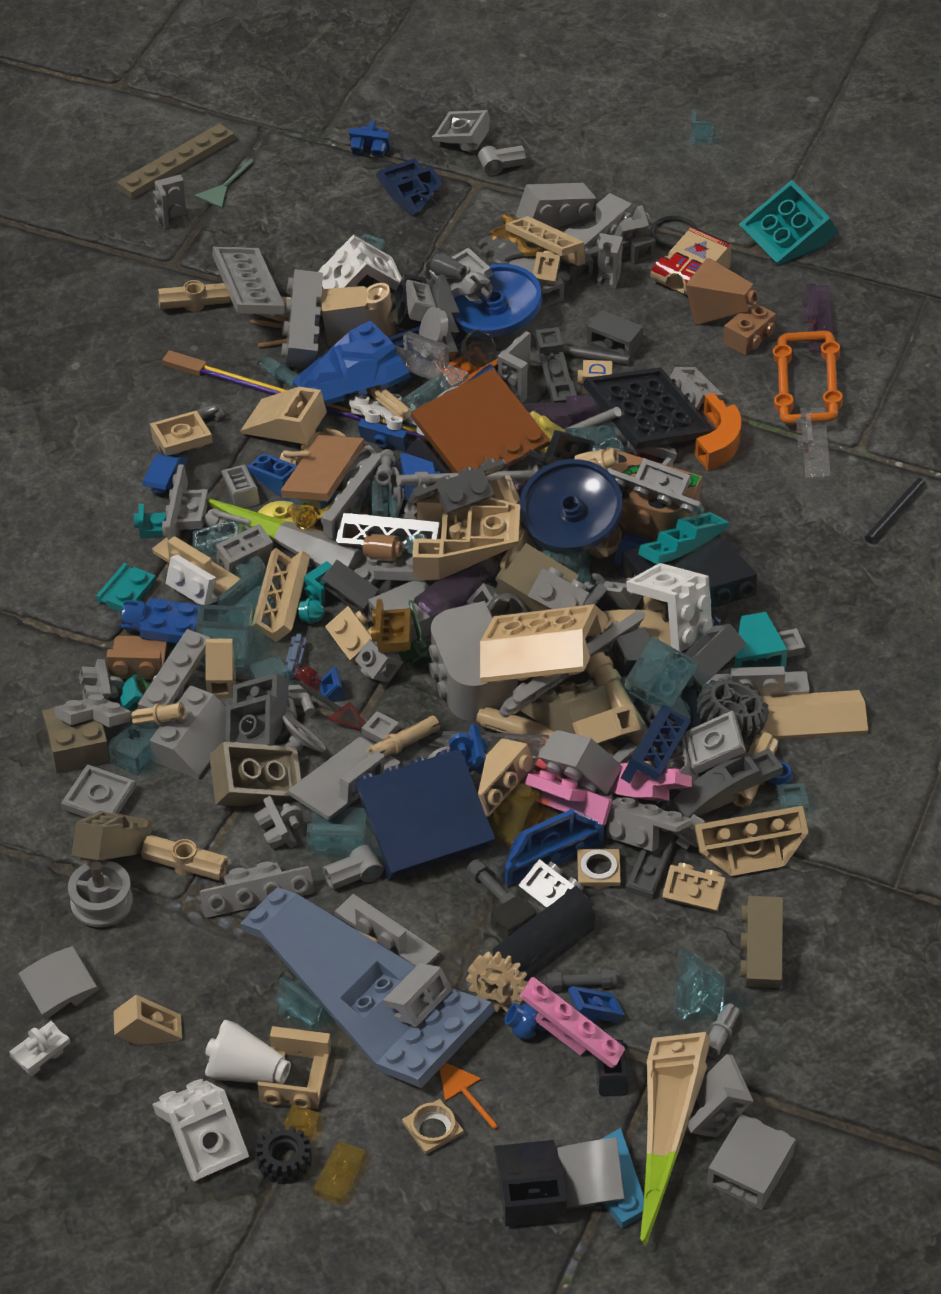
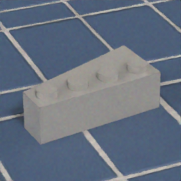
(304, 317)

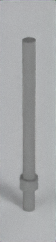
(421, 478)

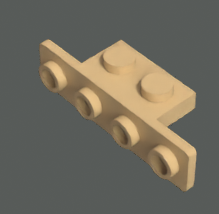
(175, 546)

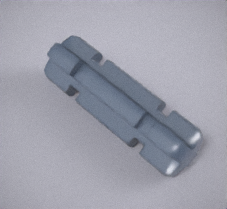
(295, 654)

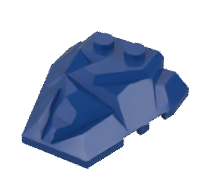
(353, 364)

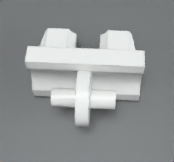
(39, 1047)

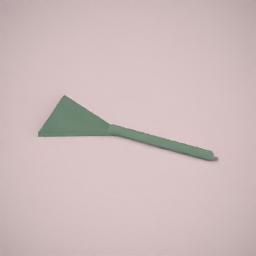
(216, 195)

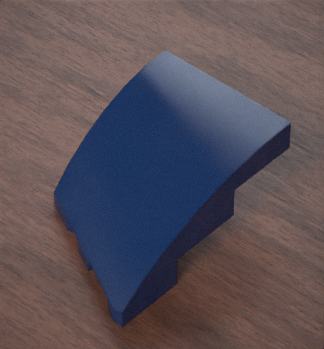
(410, 184)

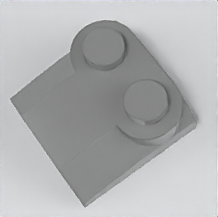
(464, 129)

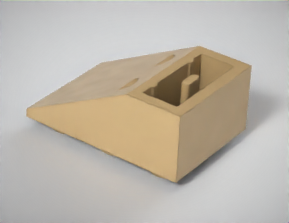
(287, 415)

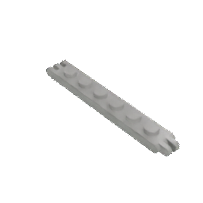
(539, 685)

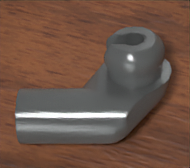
(214, 409)

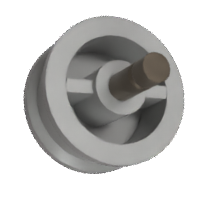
(100, 893)

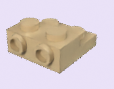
(180, 433)

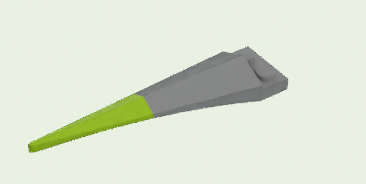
(309, 540)

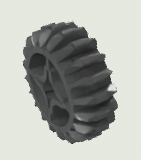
(724, 696)

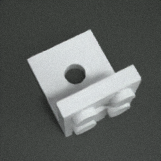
(356, 261)
(686, 597)
(194, 1114)

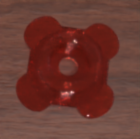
(307, 675)

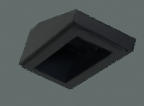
(612, 1080)

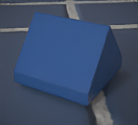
(332, 686)

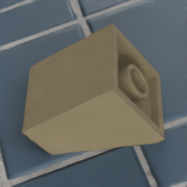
(523, 572)

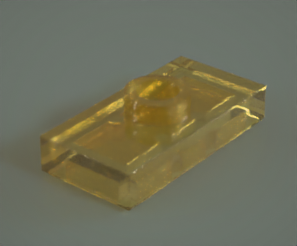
(339, 1172)

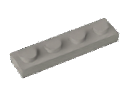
(175, 670)

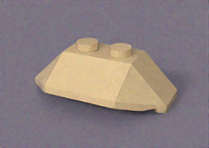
(753, 840)

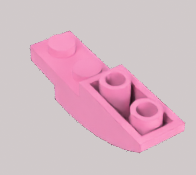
(649, 789)

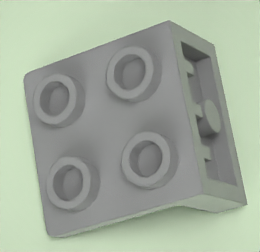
(514, 365)
(720, 1099)

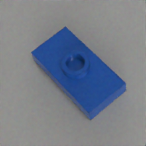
(383, 436)

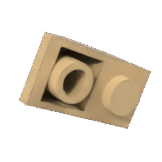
(220, 667)
(608, 724)

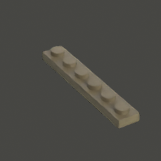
(175, 160)

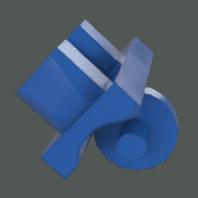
(370, 137)
(472, 748)

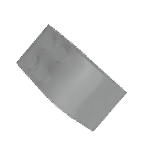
(456, 661)

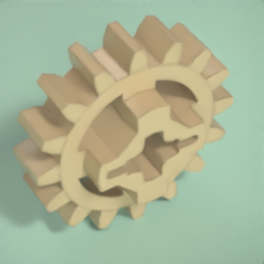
(496, 980)

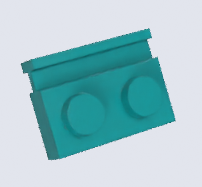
(126, 585)

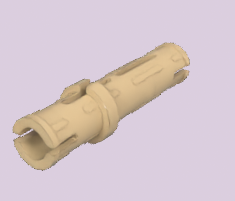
(395, 742)

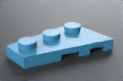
(631, 1208)

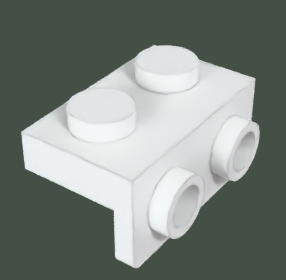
(191, 581)

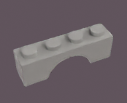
(609, 214)

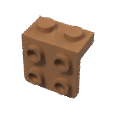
(136, 656)

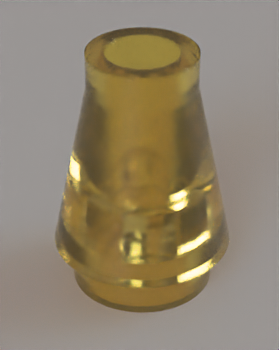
(302, 515)

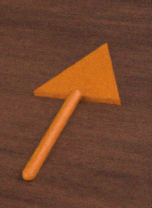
(457, 1081)

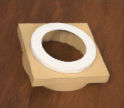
(598, 881)
(427, 1111)

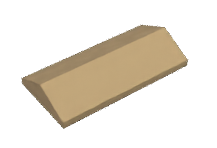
(816, 715)

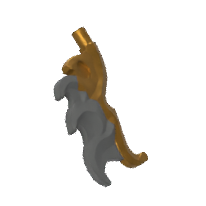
(506, 244)

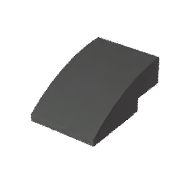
(257, 710)

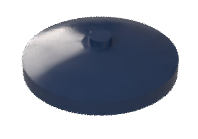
(571, 505)

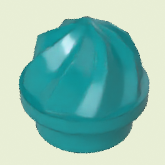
(311, 611)

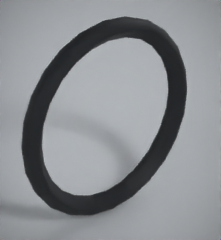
(666, 218)

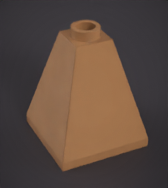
(718, 292)

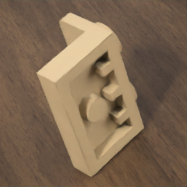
(694, 887)

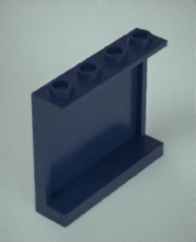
(425, 813)

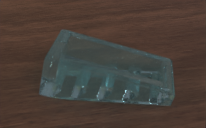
(221, 531)

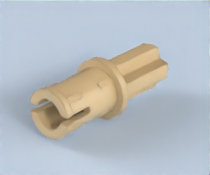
(159, 714)

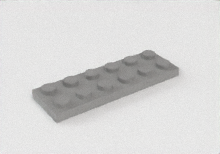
(248, 281)

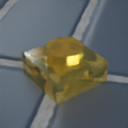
(303, 1119)

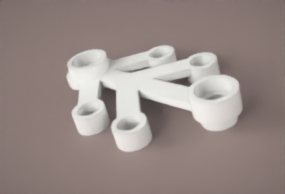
(373, 409)

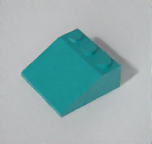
(789, 225)

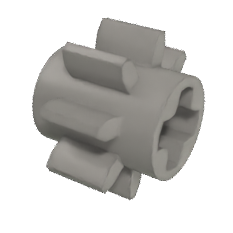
(688, 835)

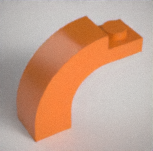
(722, 444)

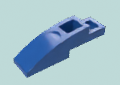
(274, 475)

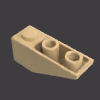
(502, 771)

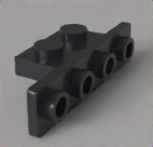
(563, 447)

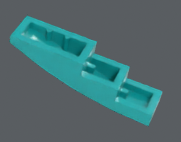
(686, 537)

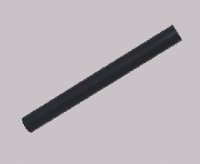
(890, 515)

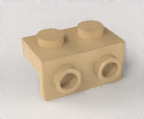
(350, 631)

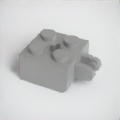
(580, 761)

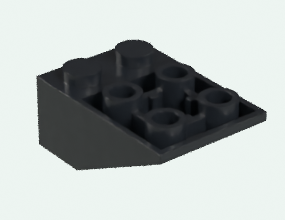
(530, 1183)

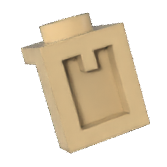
(546, 267)

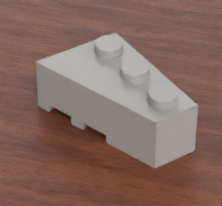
(556, 203)

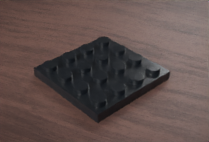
(650, 406)

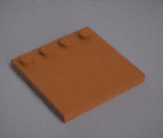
(479, 424)

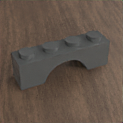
(627, 652)

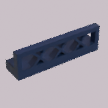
(654, 738)

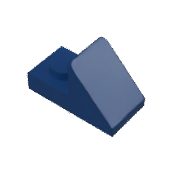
(595, 1004)

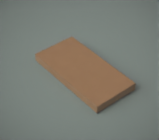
(324, 469)

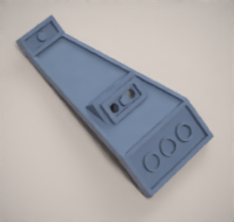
(353, 978)

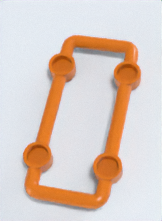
(783, 355)

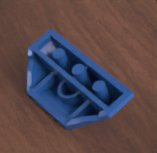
(551, 841)

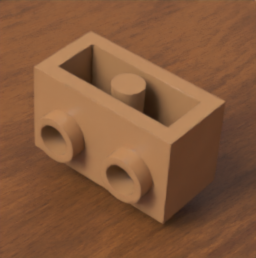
(749, 329)

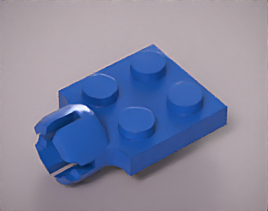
(159, 619)

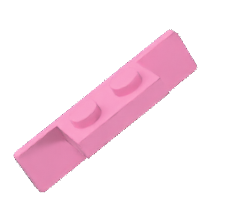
(566, 795)
(569, 1024)

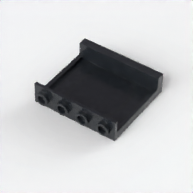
(728, 572)

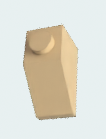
(146, 1022)

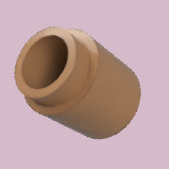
(382, 547)

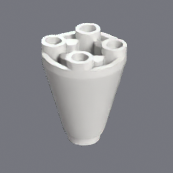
(243, 1057)

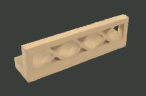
(551, 239)
(285, 599)

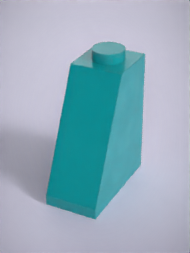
(763, 644)

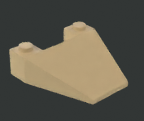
(465, 536)

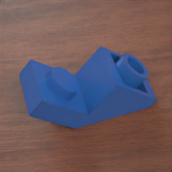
(161, 472)

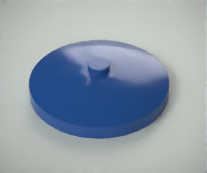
(510, 307)

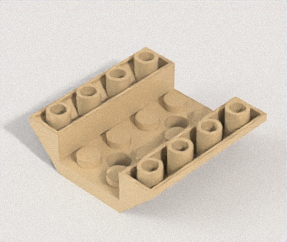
(539, 643)

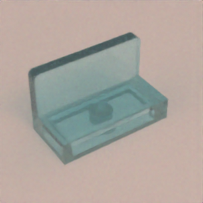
(243, 593)

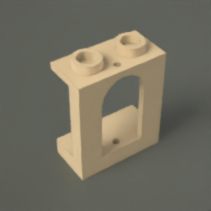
(303, 1044)

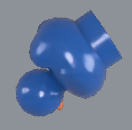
(522, 1021)

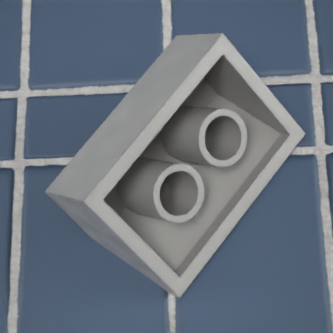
(189, 742)

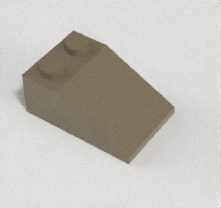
(75, 744)
(251, 772)

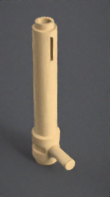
(601, 670)
(491, 719)

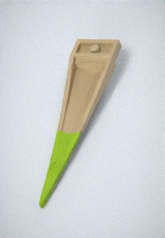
(673, 1080)

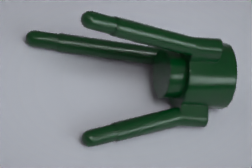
(418, 654)

